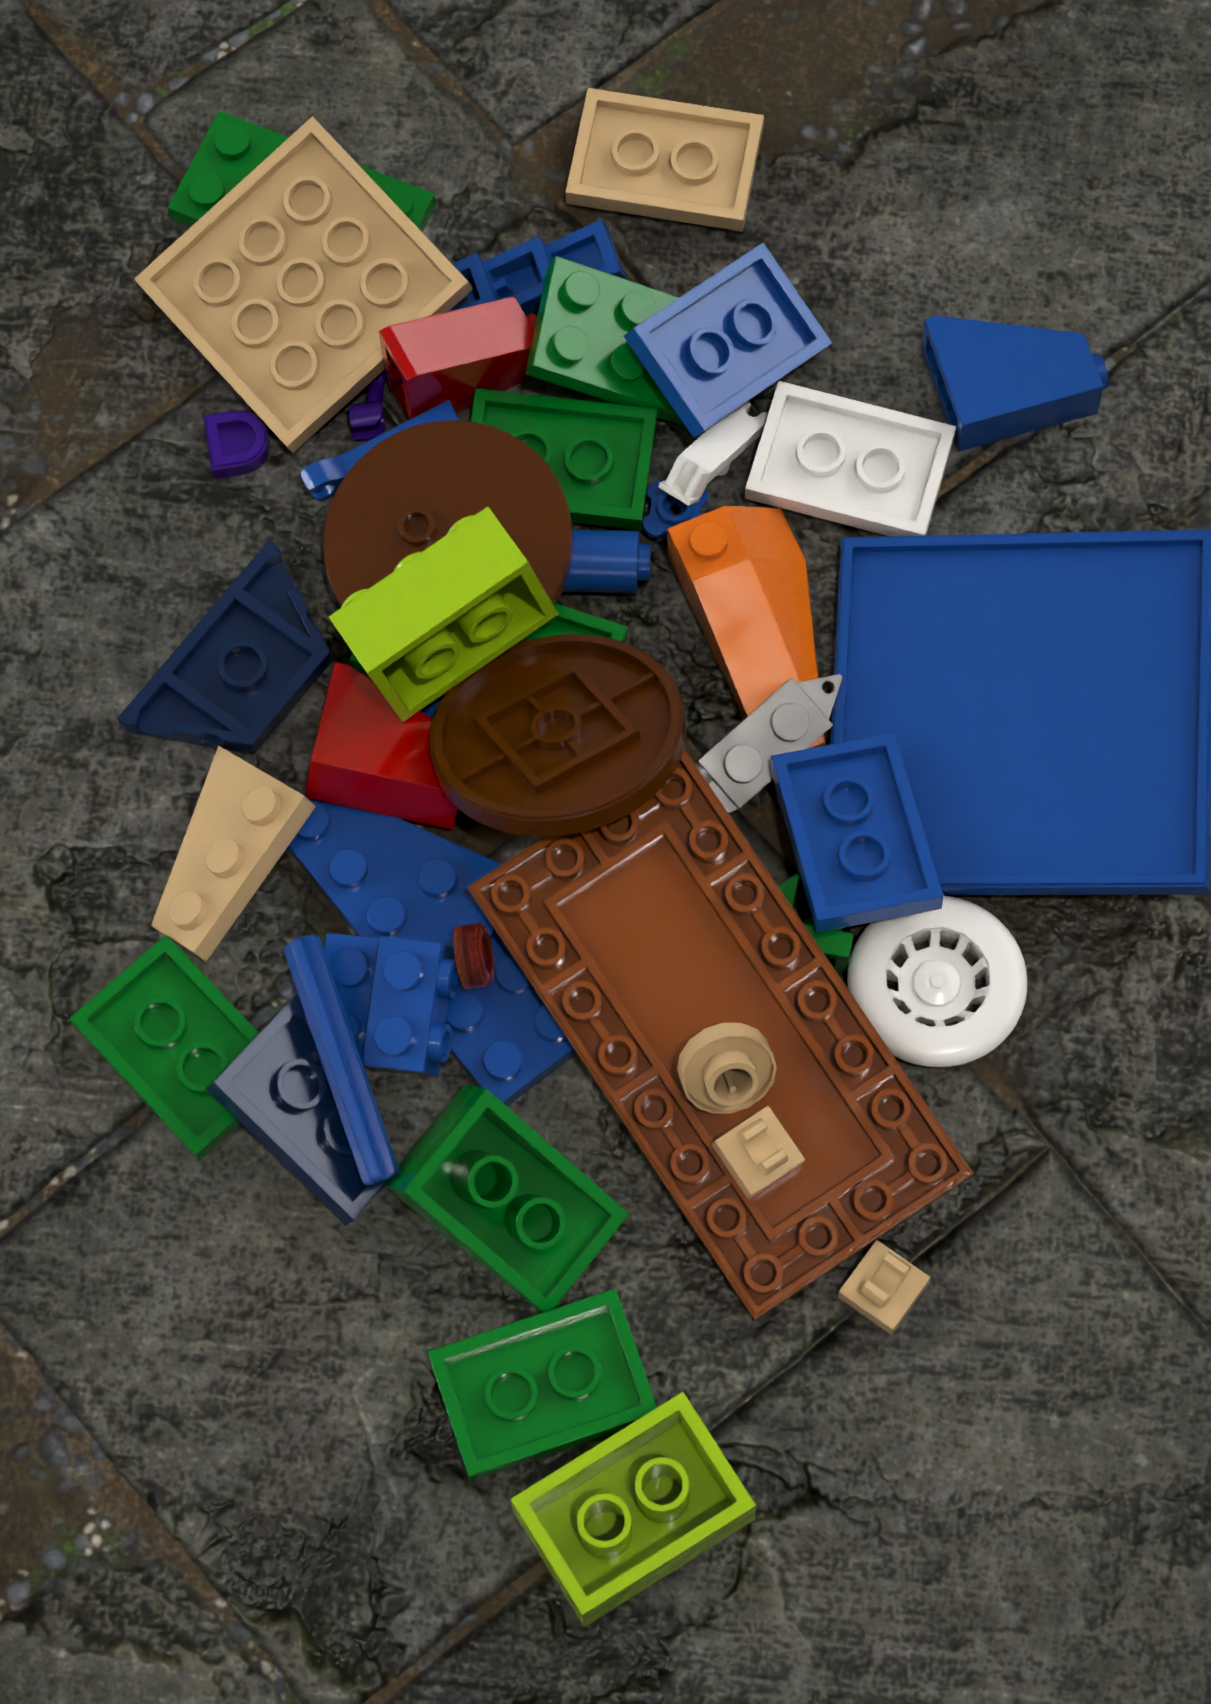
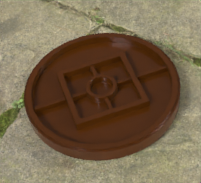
(427, 480)
(558, 735)

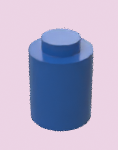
(608, 562)

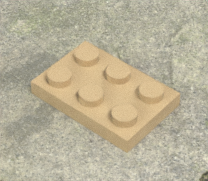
(665, 159)

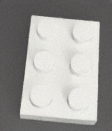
(850, 462)

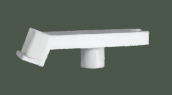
(712, 454)

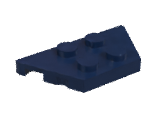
(237, 665)

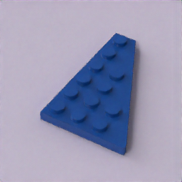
(413, 886)

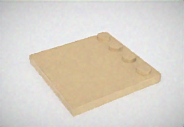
(298, 280)

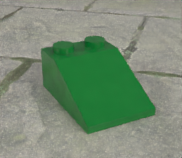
(506, 1197)

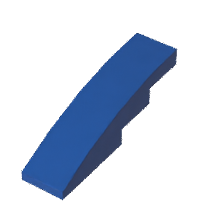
(524, 268)

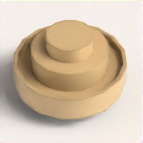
(726, 1068)

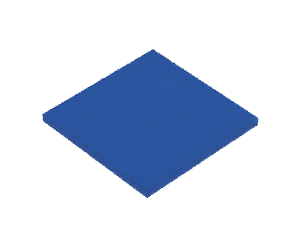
(1039, 702)

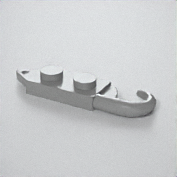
(781, 724)

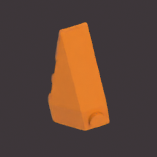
(748, 598)

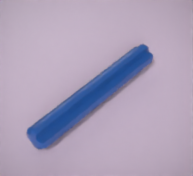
(341, 1060)

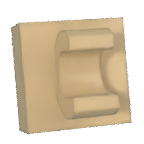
(758, 1152)
(884, 1287)

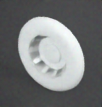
(939, 983)

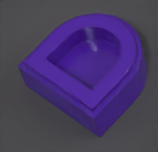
(236, 443)

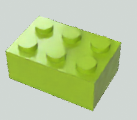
(444, 613)
(633, 1509)

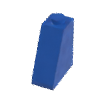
(1010, 377)

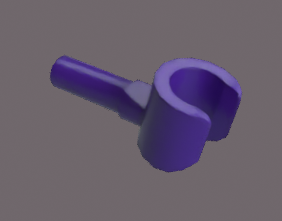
(368, 417)

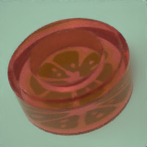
(473, 955)

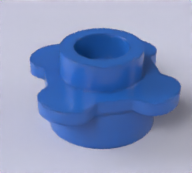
(660, 518)

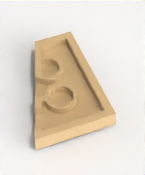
(227, 852)

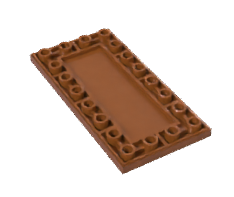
(679, 928)

